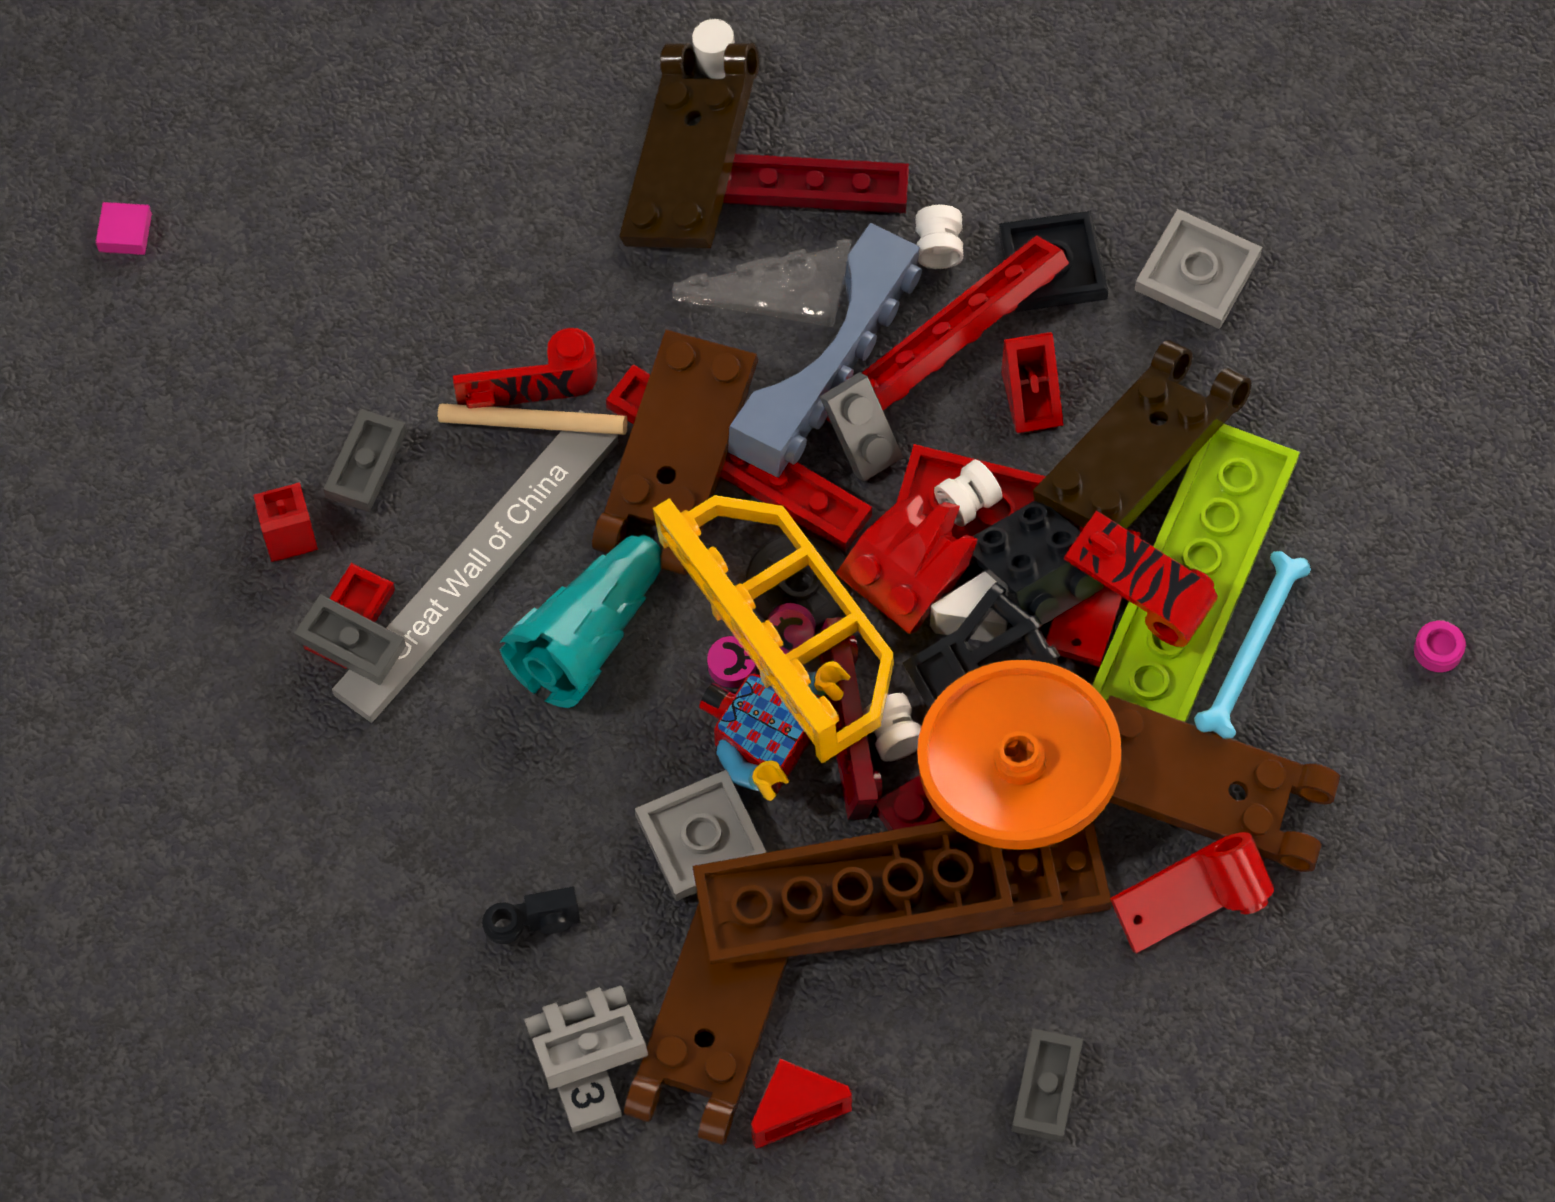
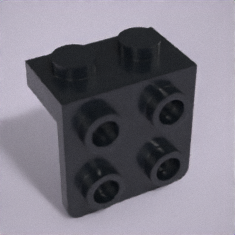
(1028, 560)

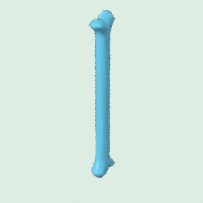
(1218, 716)

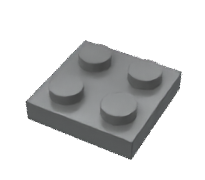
(1198, 268)
(697, 828)

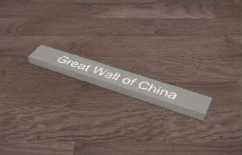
(480, 563)

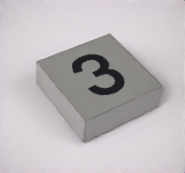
(589, 1101)

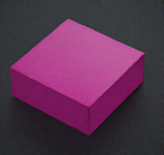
(123, 228)

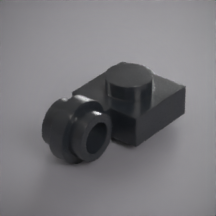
(543, 911)

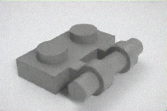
(589, 1045)

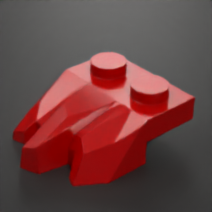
(908, 561)

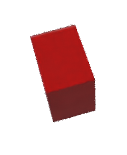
(1032, 382)
(285, 522)
(797, 1102)

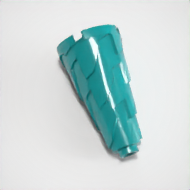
(582, 623)

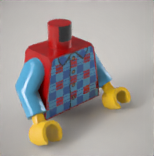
(757, 732)

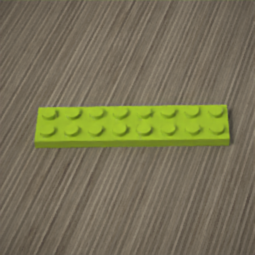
(1211, 528)

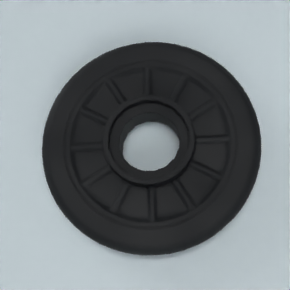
(815, 598)

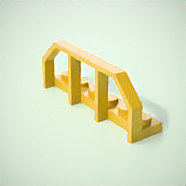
(761, 640)

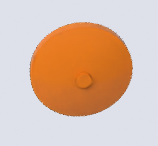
(1019, 754)

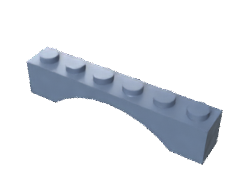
(779, 417)

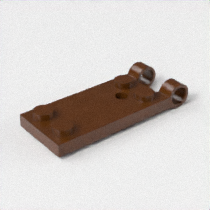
(680, 427)
(1186, 777)
(713, 998)

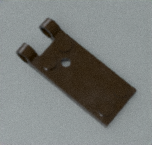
(685, 166)
(1128, 458)

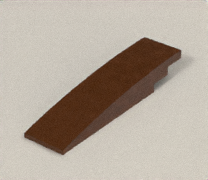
(891, 891)

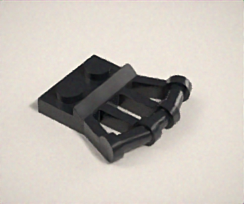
(953, 657)

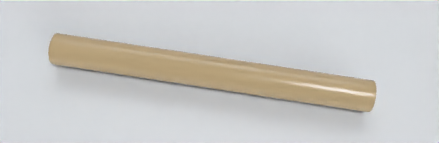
(533, 419)

